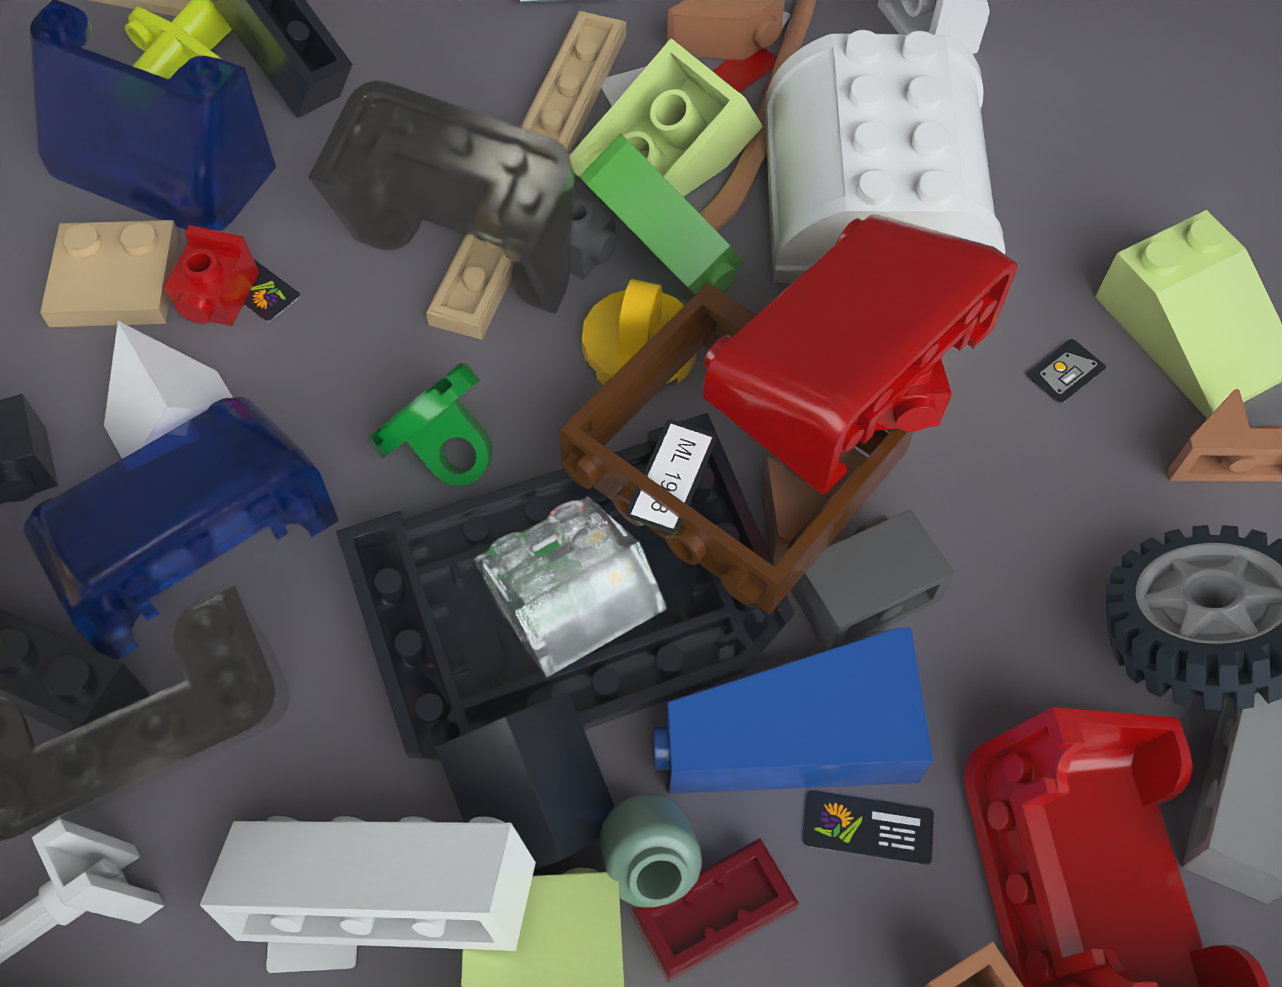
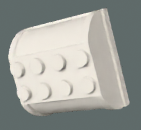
(871, 131)

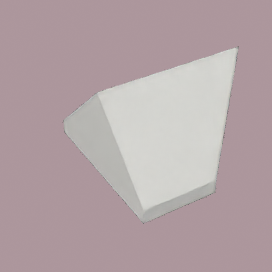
(154, 390)

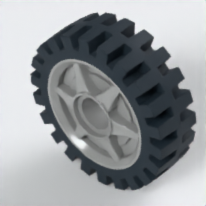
(1200, 616)

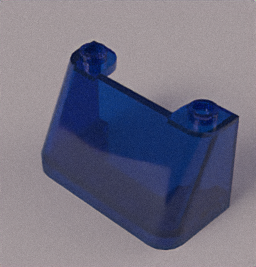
(149, 142)
(169, 514)

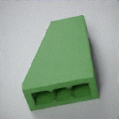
(661, 217)

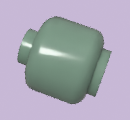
(650, 850)

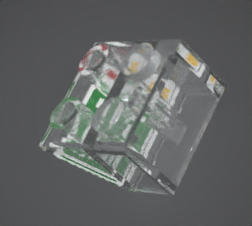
(570, 583)

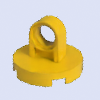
(624, 324)

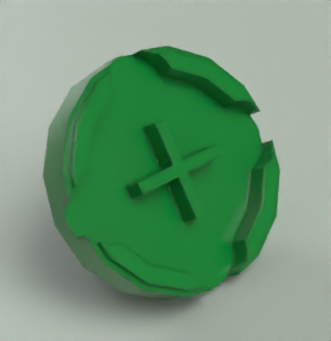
(432, 421)

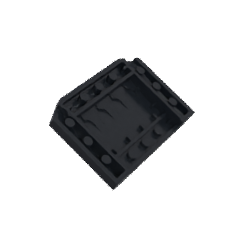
(458, 661)

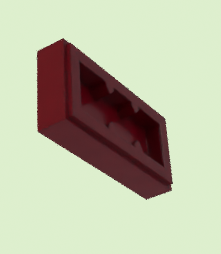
(719, 911)

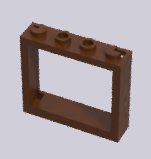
(698, 539)

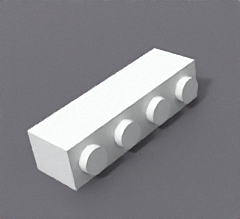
(372, 883)

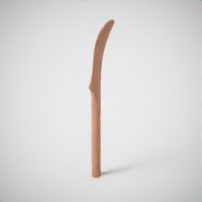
(740, 182)

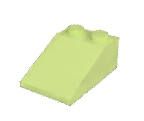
(677, 119)
(1198, 311)

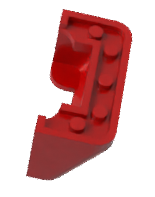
(854, 339)
(1085, 857)

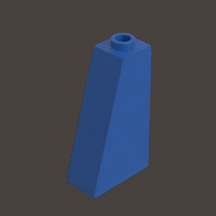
(804, 724)

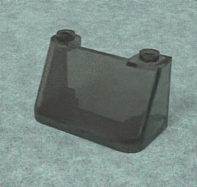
(421, 158)

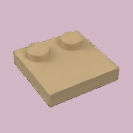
(110, 273)

